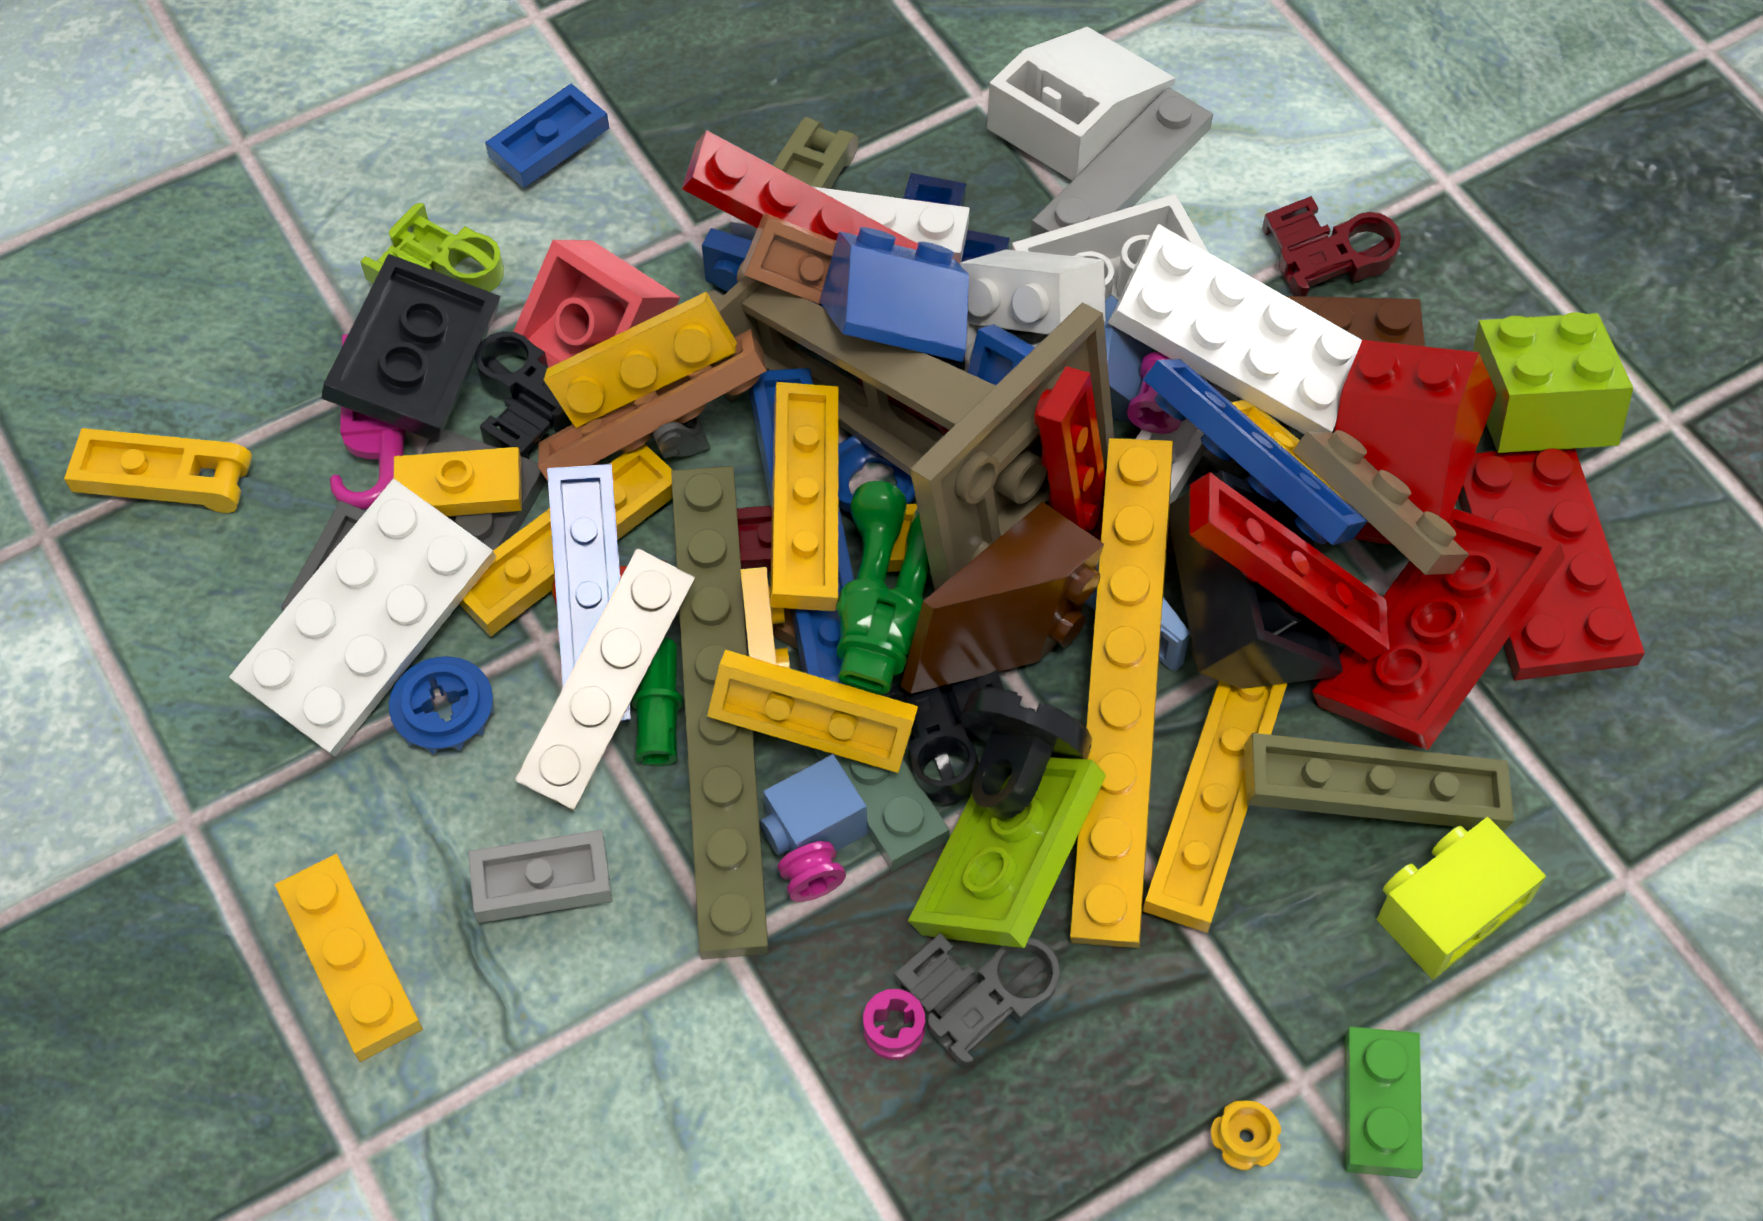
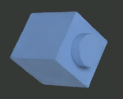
(813, 808)

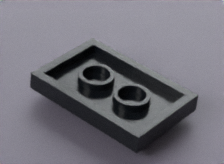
(411, 348)

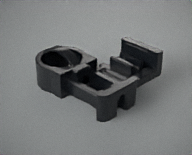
(527, 396)
(941, 712)

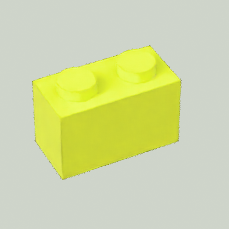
(1458, 895)

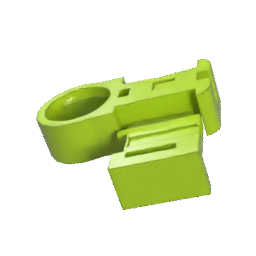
(441, 249)

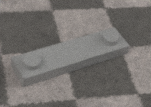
(1129, 163)

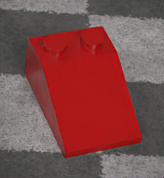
(1417, 418)

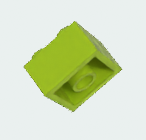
(1553, 382)

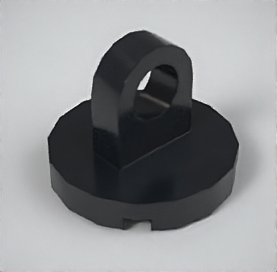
(1017, 746)

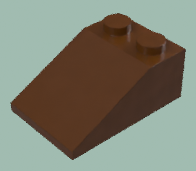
(1006, 603)

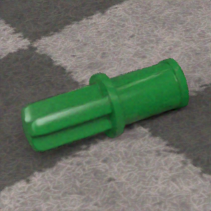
(658, 708)

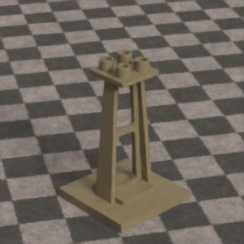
(990, 460)

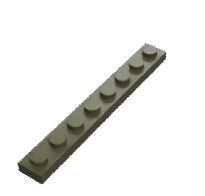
(719, 753)

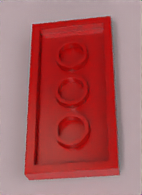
(1582, 612)
(1443, 632)

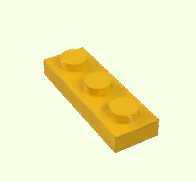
(640, 360)
(811, 711)
(348, 958)

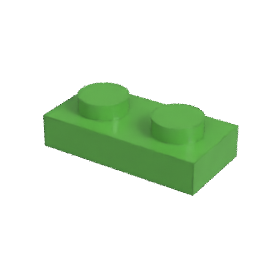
(1383, 1102)

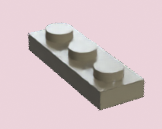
(1382, 501)

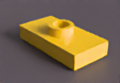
(464, 480)

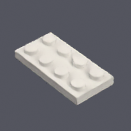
(1236, 332)
(363, 617)

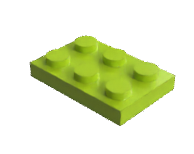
(1003, 870)

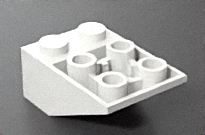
(1071, 98)
(1029, 292)

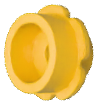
(1250, 1117)

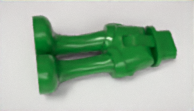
(878, 620)

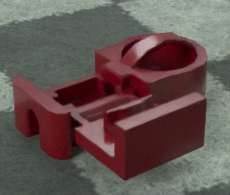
(1320, 257)

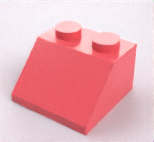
(587, 298)

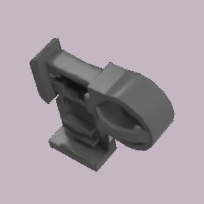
(968, 1008)

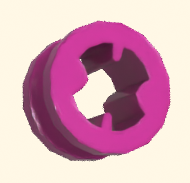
(811, 871)
(879, 1010)

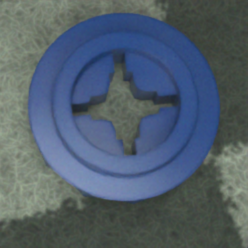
(414, 698)

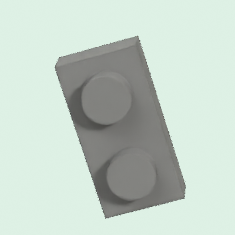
(539, 876)

